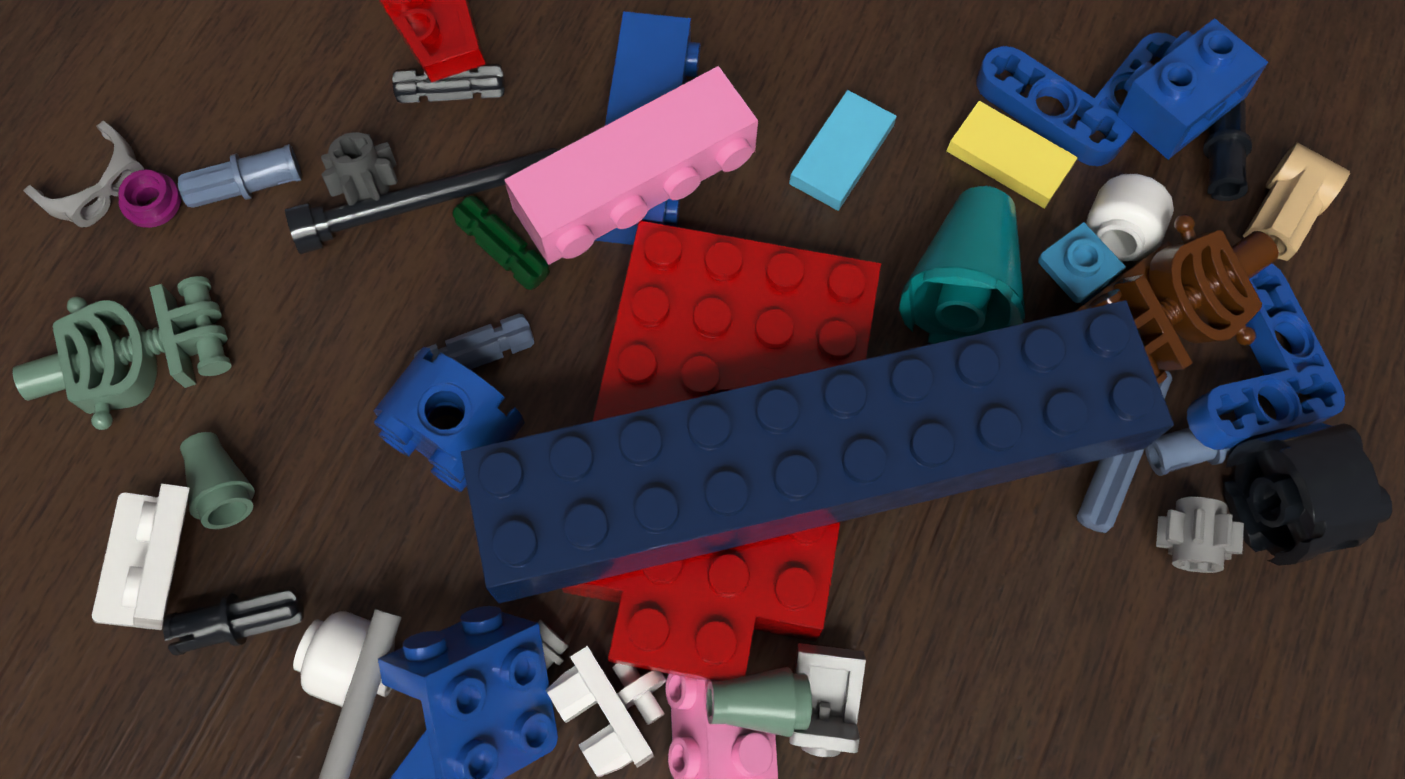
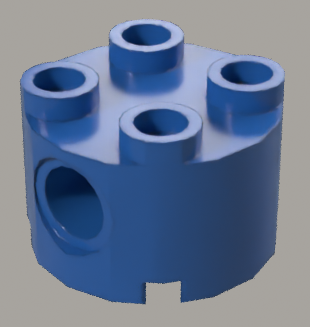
(438, 389)

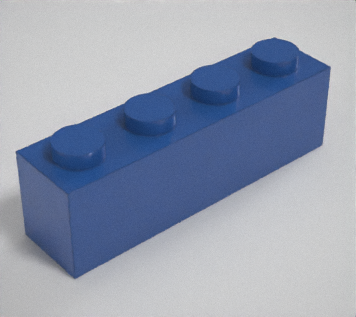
(649, 62)

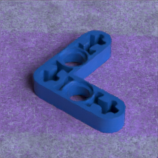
(1095, 113)
(1284, 376)

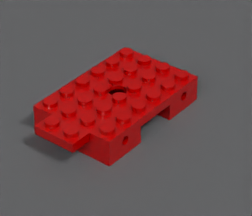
(698, 322)

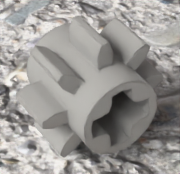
(1200, 534)

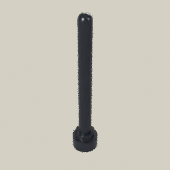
(316, 225)

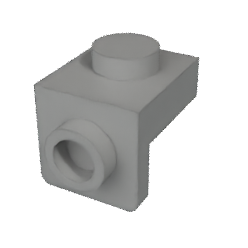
(836, 695)

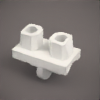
(621, 739)

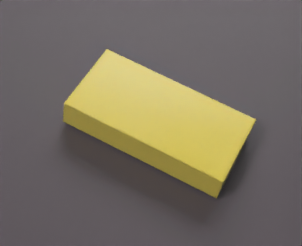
(1011, 154)

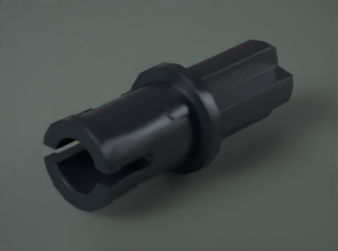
(1227, 155)
(233, 619)

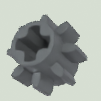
(358, 168)

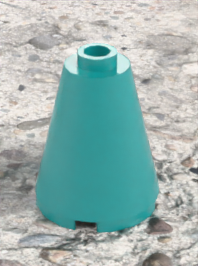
(969, 271)

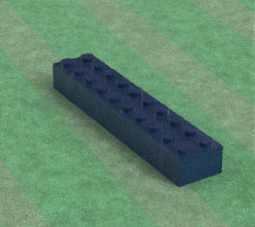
(810, 450)

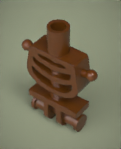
(1195, 292)

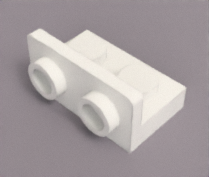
(141, 558)

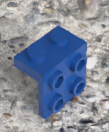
(478, 693)

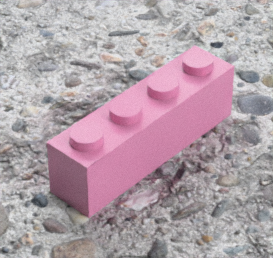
(633, 165)

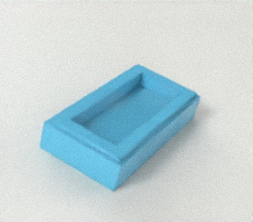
(842, 150)

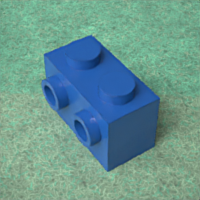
(1190, 87)

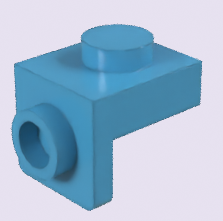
(1081, 264)

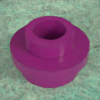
(139, 189)

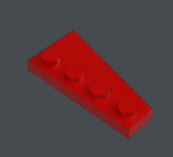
(438, 34)

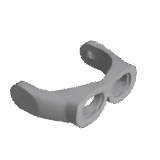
(72, 206)

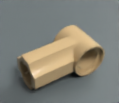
(1298, 193)

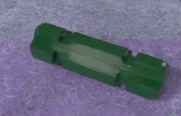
(501, 242)

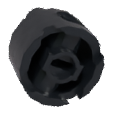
(1305, 492)

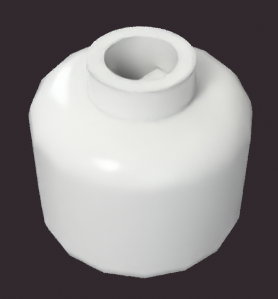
(1131, 215)
(330, 655)

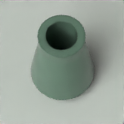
(218, 488)
(762, 702)

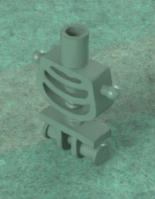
(100, 375)

